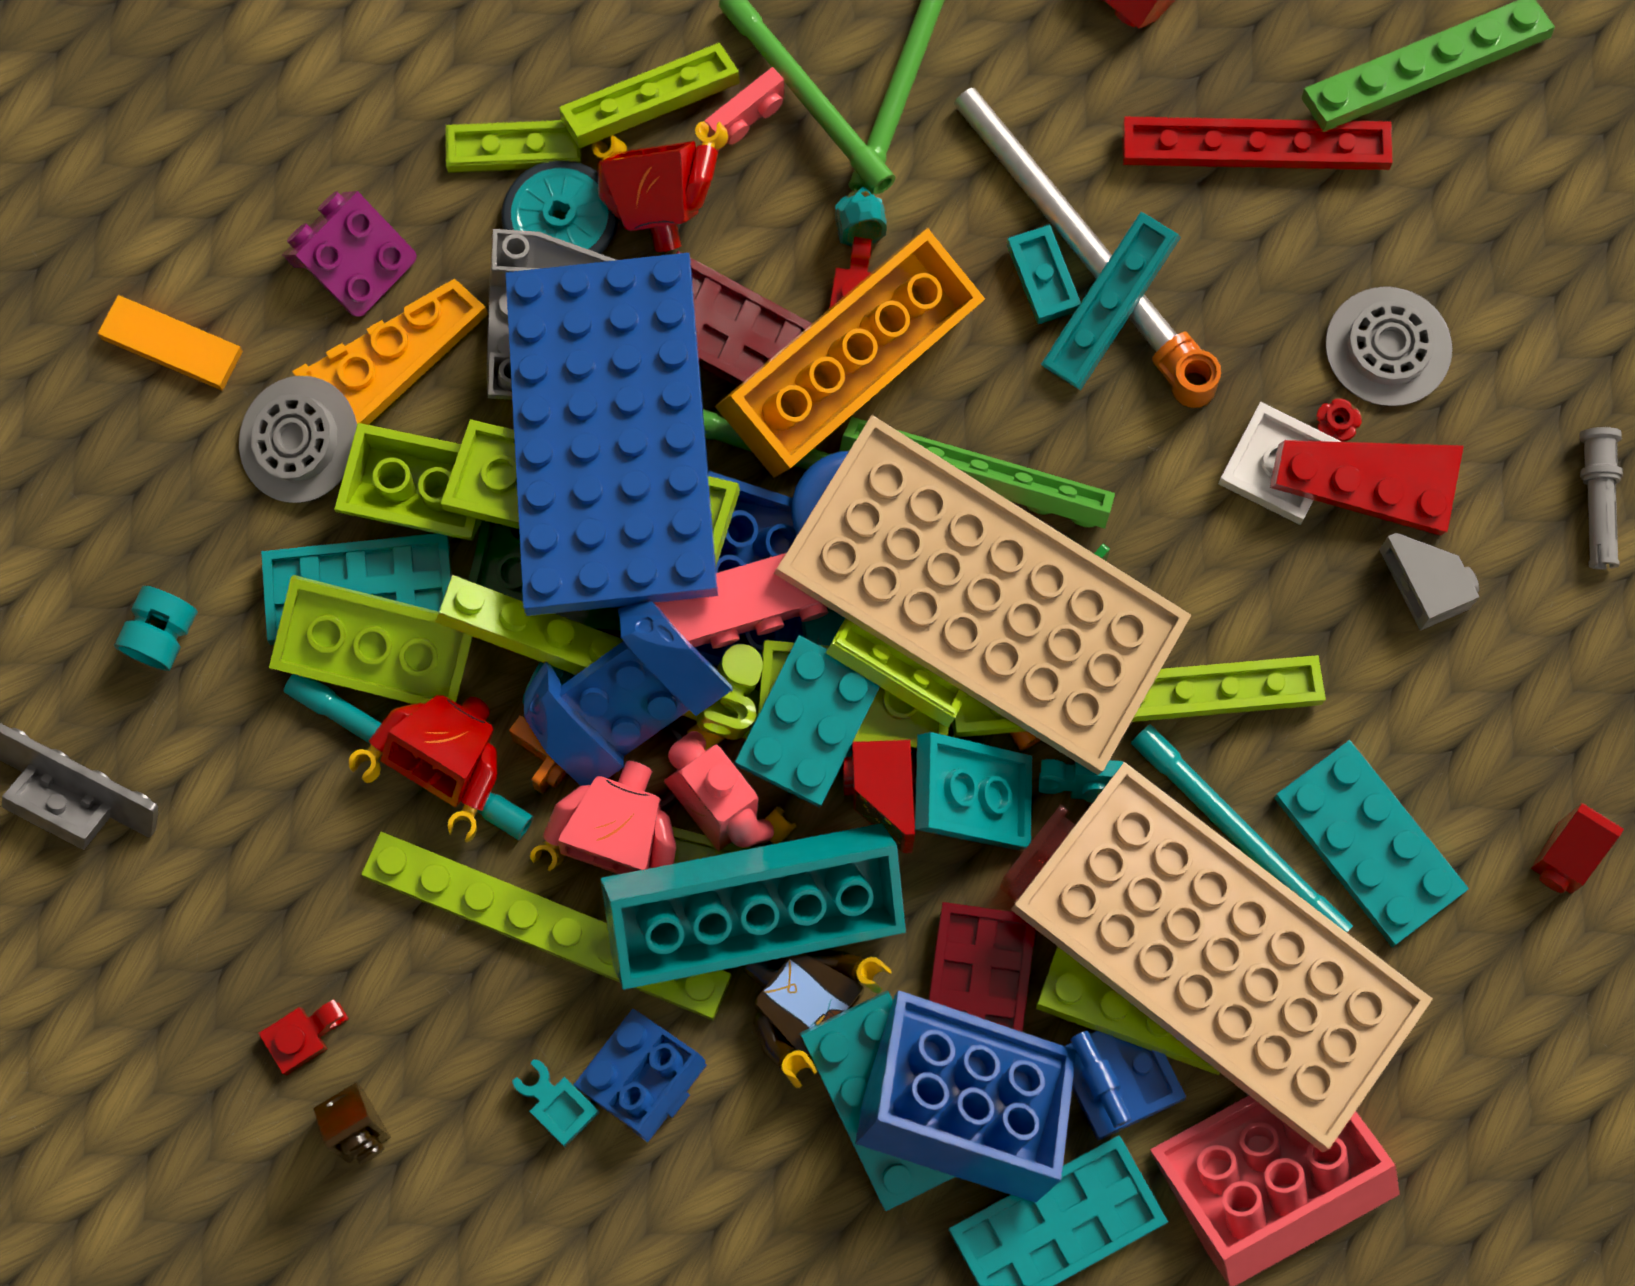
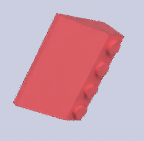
(1267, 1191)

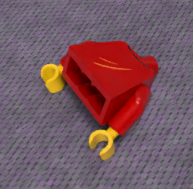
(658, 183)
(440, 750)

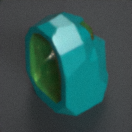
(860, 216)

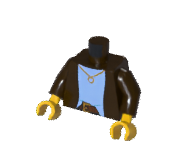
(803, 994)

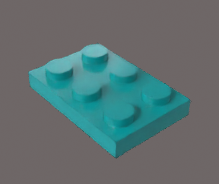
(807, 723)
(973, 791)

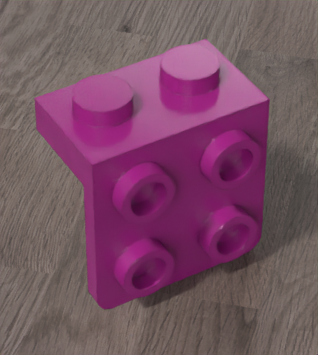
(351, 251)

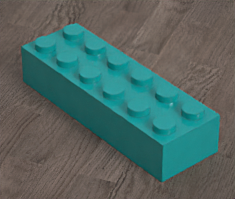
(753, 905)

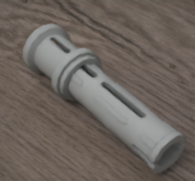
(1601, 476)

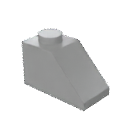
(1429, 579)

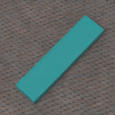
(1111, 300)

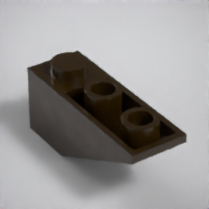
(351, 1125)

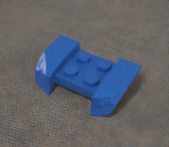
(621, 696)

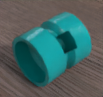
(148, 642)

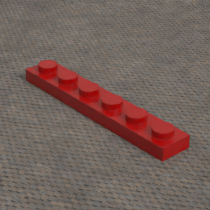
(1256, 143)

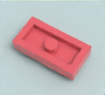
(756, 100)

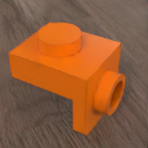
(549, 772)

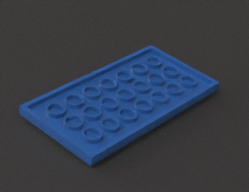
(609, 435)

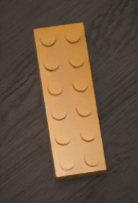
(850, 353)

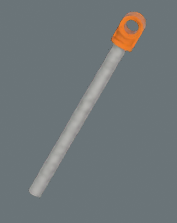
(1174, 353)

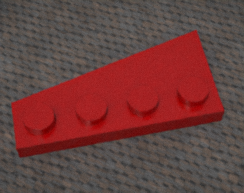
(1382, 480)

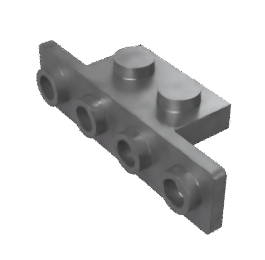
(66, 795)

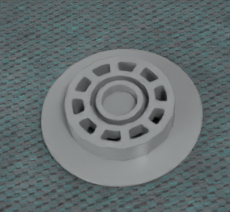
(1390, 344)
(292, 437)

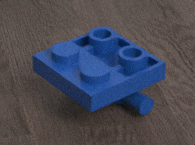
(641, 1074)
(1120, 1082)

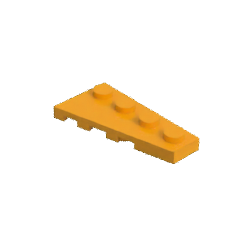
(398, 352)

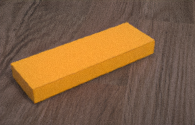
(170, 342)

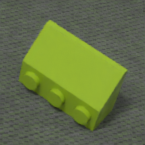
(401, 481)

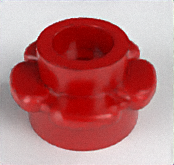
(1326, 419)

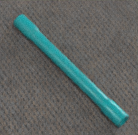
(324, 701)
(1170, 763)

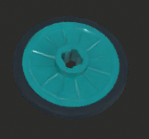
(562, 187)

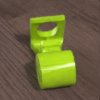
(742, 669)

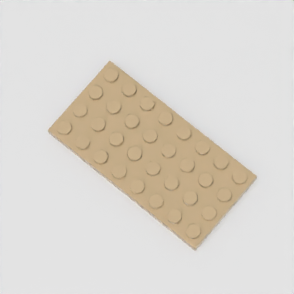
(983, 595)
(1223, 956)

